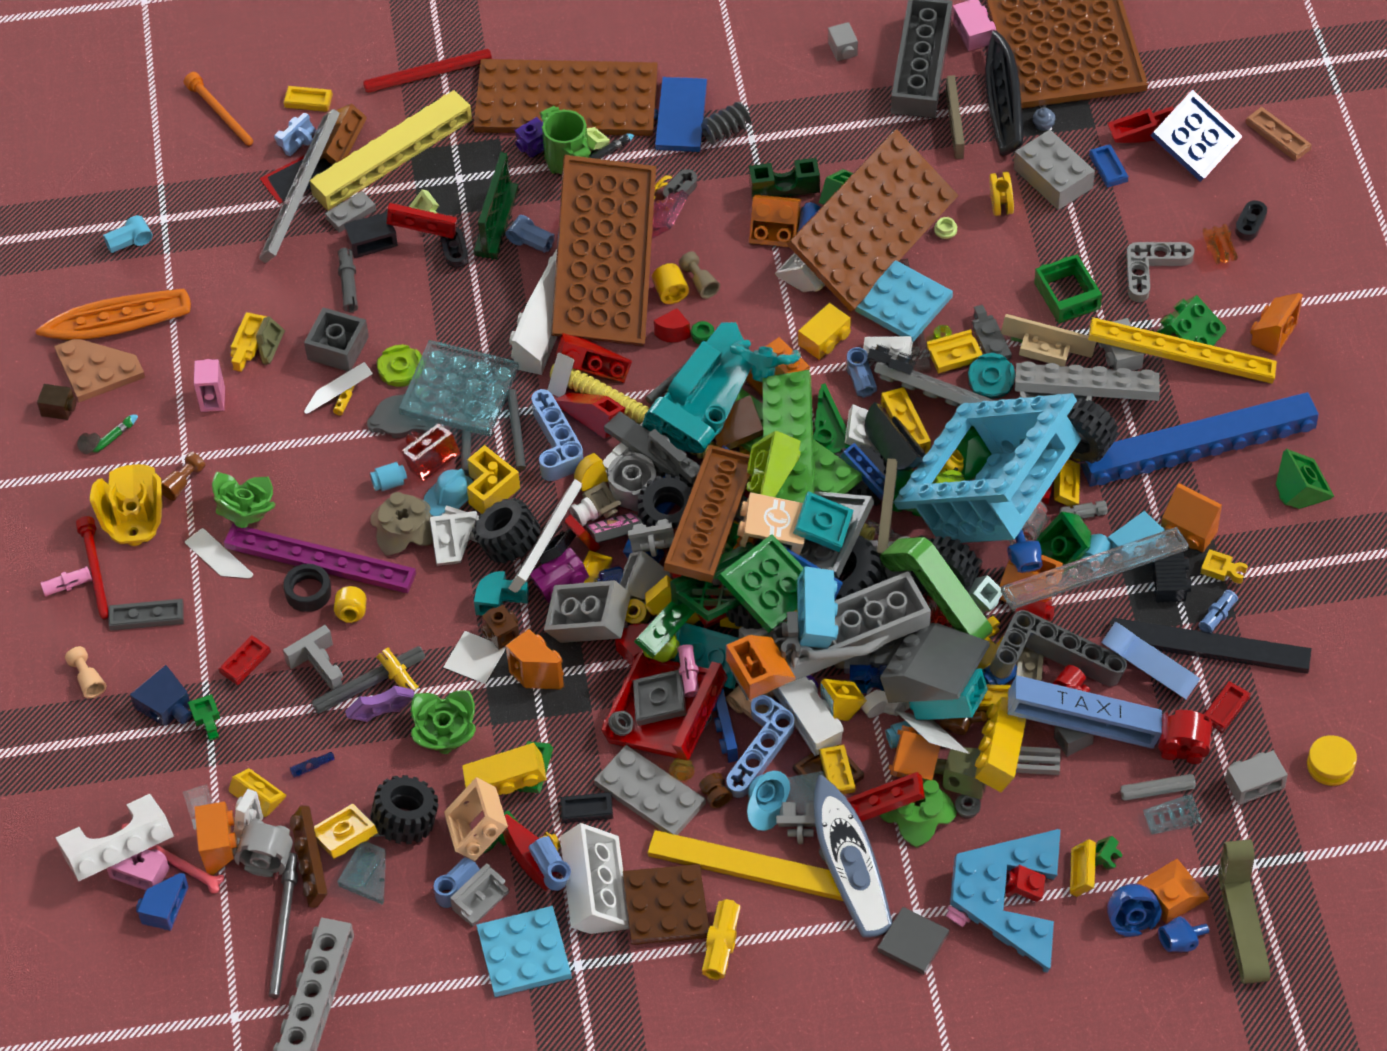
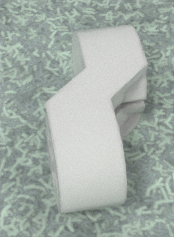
(878, 703)

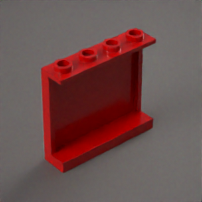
(672, 736)

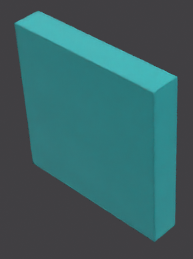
(823, 521)

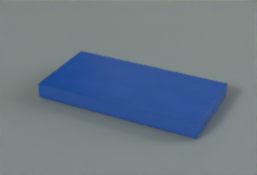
(681, 114)

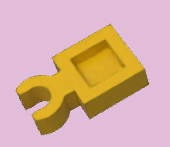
(1220, 565)

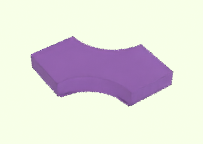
(390, 701)

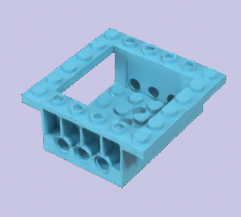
(1028, 449)

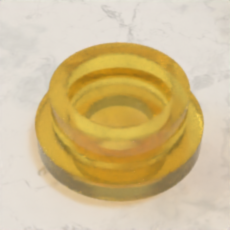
(681, 769)

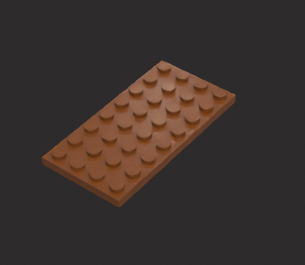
(608, 94)
(872, 219)
(603, 250)

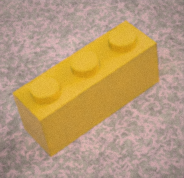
(508, 769)

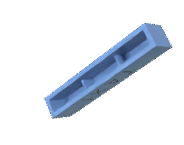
(1084, 712)

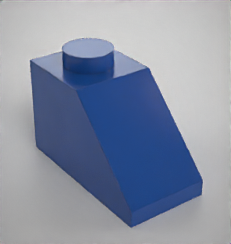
(162, 902)

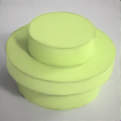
(945, 228)

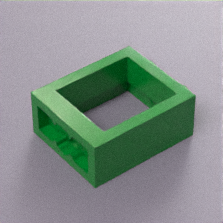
(1076, 305)

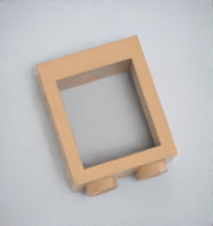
(460, 815)

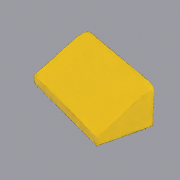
(268, 795)

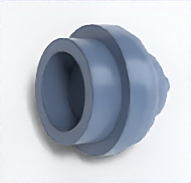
(1043, 119)

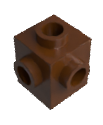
(500, 626)

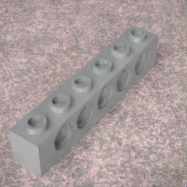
(328, 934)

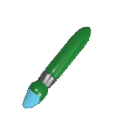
(127, 423)

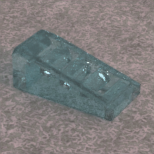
(1175, 823)

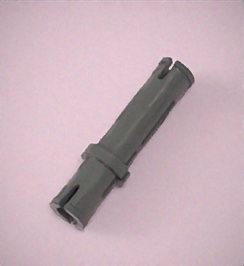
(347, 272)

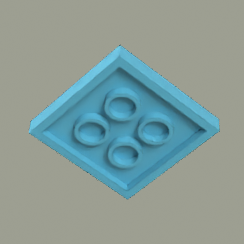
(904, 301)
(523, 951)

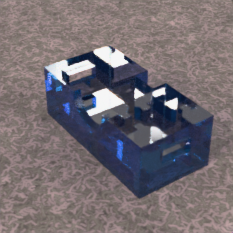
(866, 677)

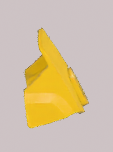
(129, 503)

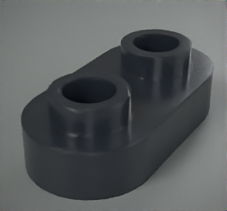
(1248, 223)
(456, 250)

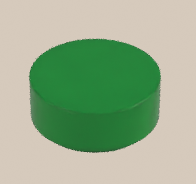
(701, 332)

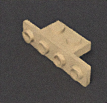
(1046, 341)

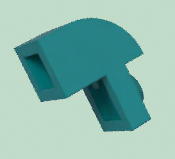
(494, 590)

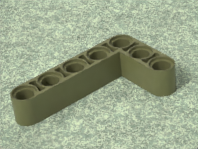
(1241, 912)

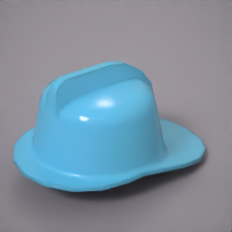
(449, 491)
(766, 796)

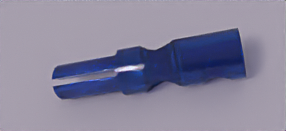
(300, 768)

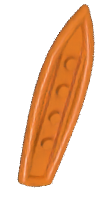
(117, 315)

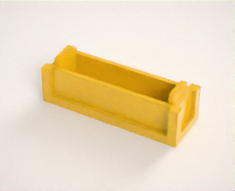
(899, 404)

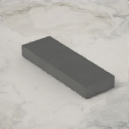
(146, 614)

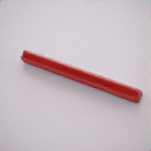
(426, 70)

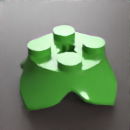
(243, 502)
(430, 712)
(919, 823)

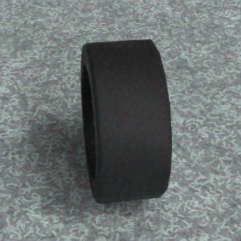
(313, 602)

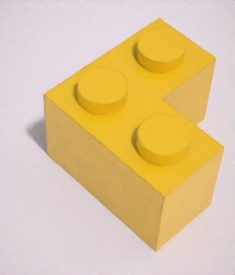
(492, 477)

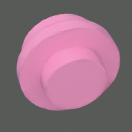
(958, 917)

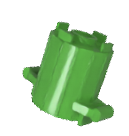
(563, 135)

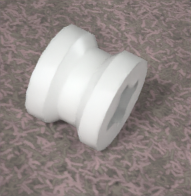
(584, 511)

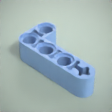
(564, 453)
(1150, 660)
(756, 750)

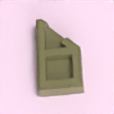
(268, 339)

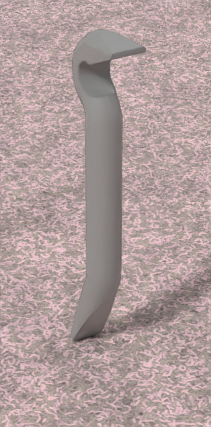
(839, 652)

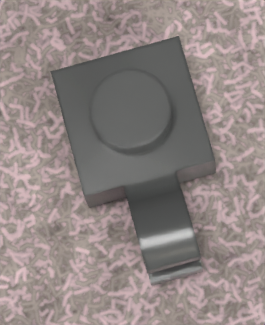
(790, 630)

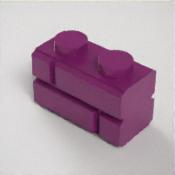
(559, 571)

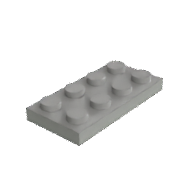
(649, 791)

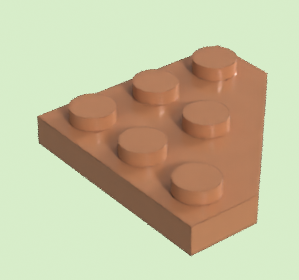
(96, 368)

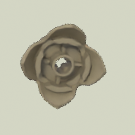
(402, 521)

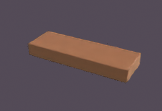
(1278, 133)

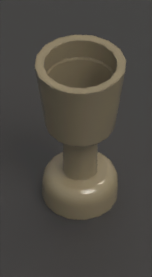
(703, 280)

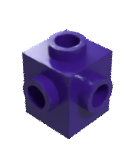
(530, 137)

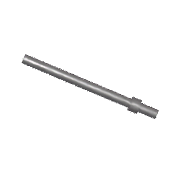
(289, 880)

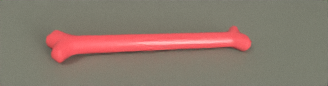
(211, 881)

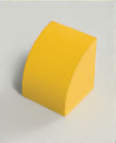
(590, 472)

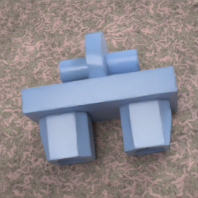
(297, 134)

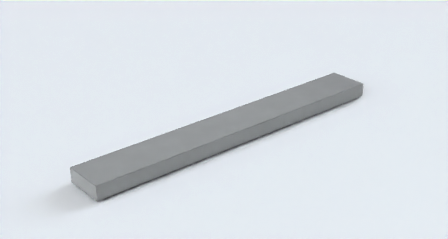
(299, 186)

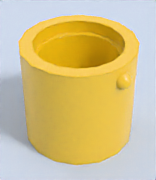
(670, 283)

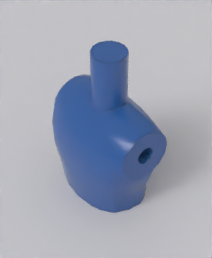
(1025, 554)
(1180, 936)

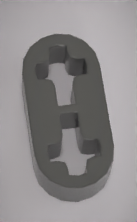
(677, 185)

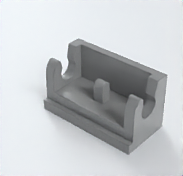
(479, 895)

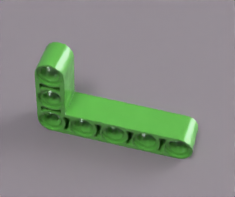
(940, 582)

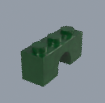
(801, 180)

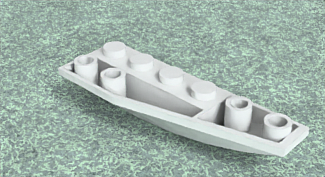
(533, 337)

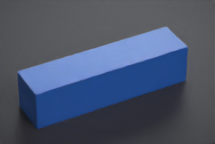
(870, 473)

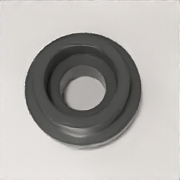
(621, 723)
(967, 811)

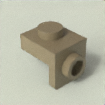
(603, 500)

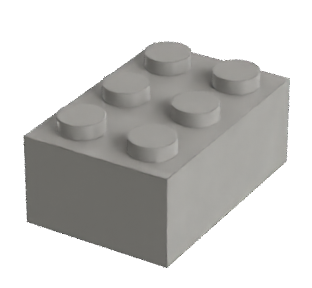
(1054, 169)
(587, 611)

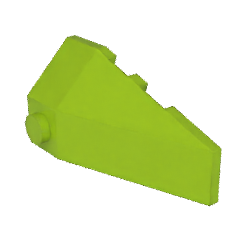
(772, 462)

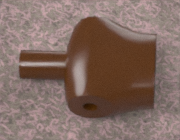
(961, 725)

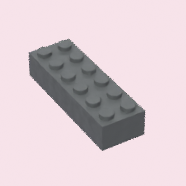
(921, 58)

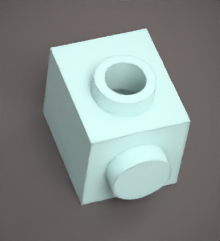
(985, 593)

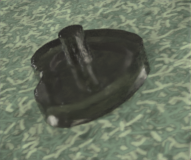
(88, 442)

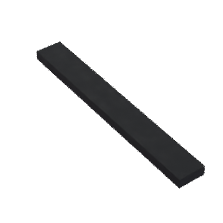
(1220, 646)

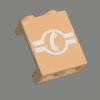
(770, 516)

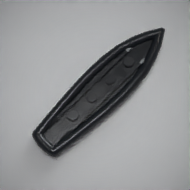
(1003, 94)

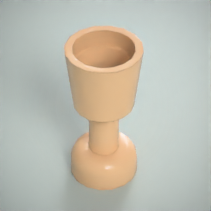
(89, 679)

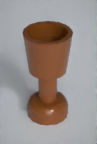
(176, 481)

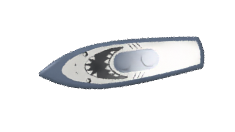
(850, 859)

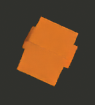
(914, 755)

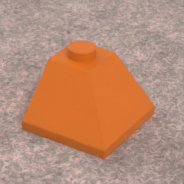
(1174, 889)

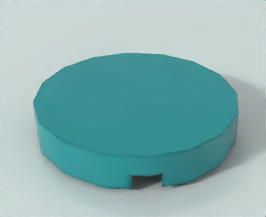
(991, 376)

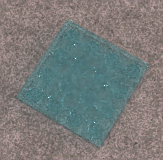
(459, 388)

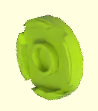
(398, 365)

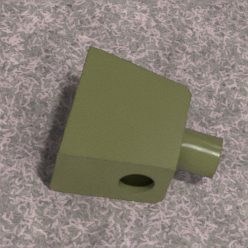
(960, 773)

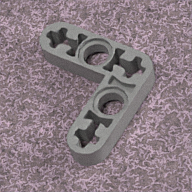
(1143, 262)

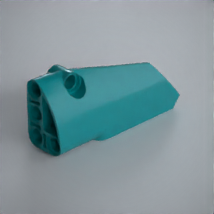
(701, 392)

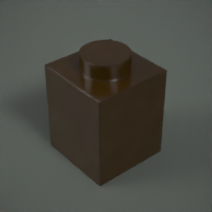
(56, 401)

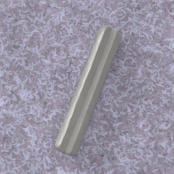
(1157, 787)

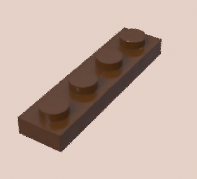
(308, 855)

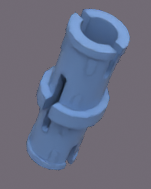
(1210, 621)

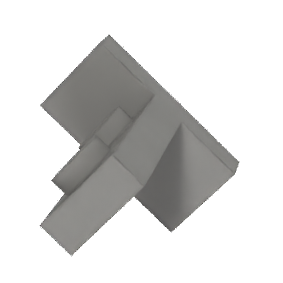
(313, 649)

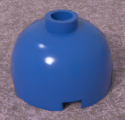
(1133, 909)

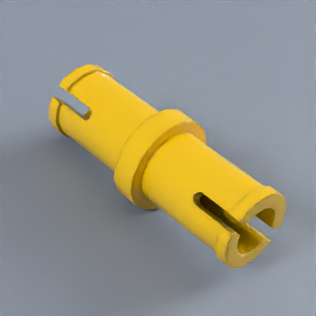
(396, 670)

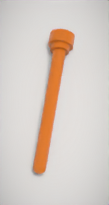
(194, 82)

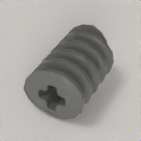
(724, 121)

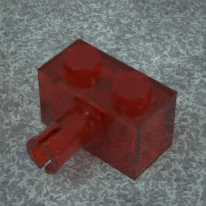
(430, 451)

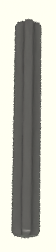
(364, 681)

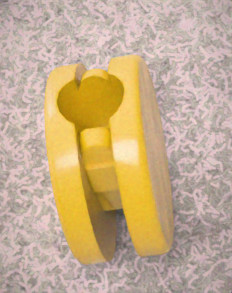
(1001, 193)
(1331, 760)

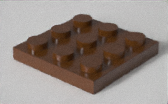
(665, 904)

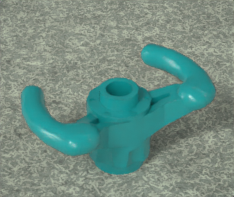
(763, 359)

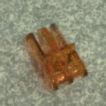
(1220, 244)

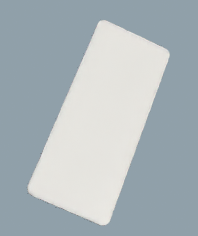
(560, 375)

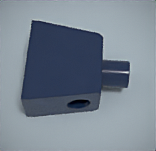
(162, 698)

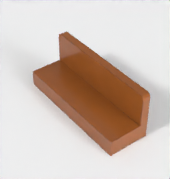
(343, 134)

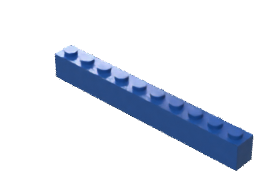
(1203, 438)

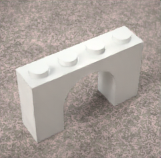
(91, 856)

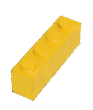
(999, 746)

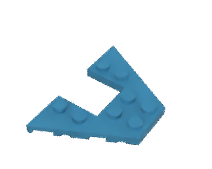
(980, 891)

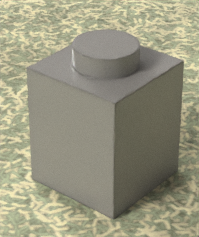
(842, 41)

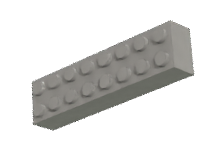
(884, 609)

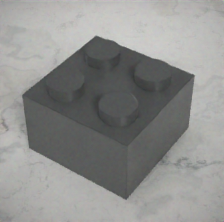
(336, 339)

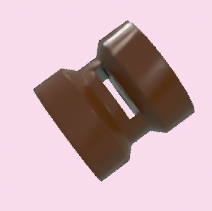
(716, 792)

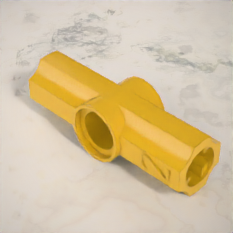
(721, 939)

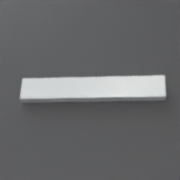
(545, 536)

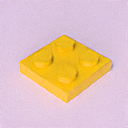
(344, 831)

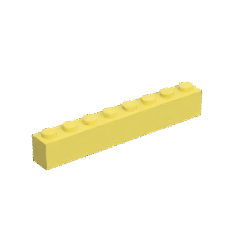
(390, 150)

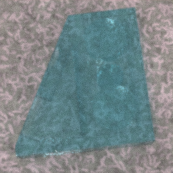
(366, 872)

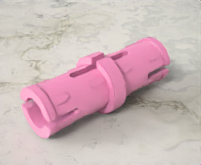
(66, 581)
(688, 670)

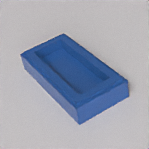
(1108, 165)

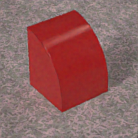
(672, 327)

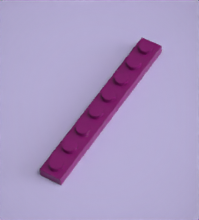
(331, 560)

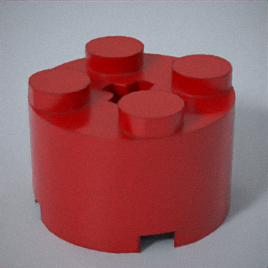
(1185, 736)

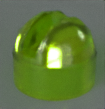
(941, 328)

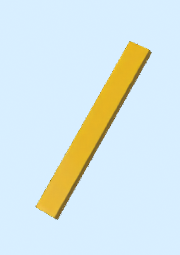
(1182, 350)
(744, 864)

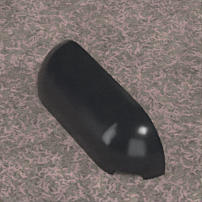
(892, 439)

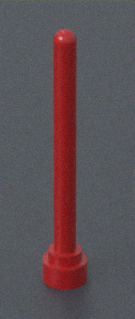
(86, 528)

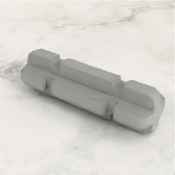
(1087, 510)

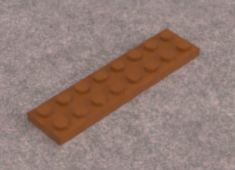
(709, 514)

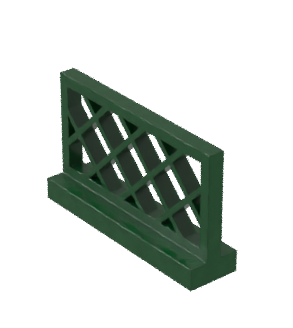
(496, 211)
(686, 588)

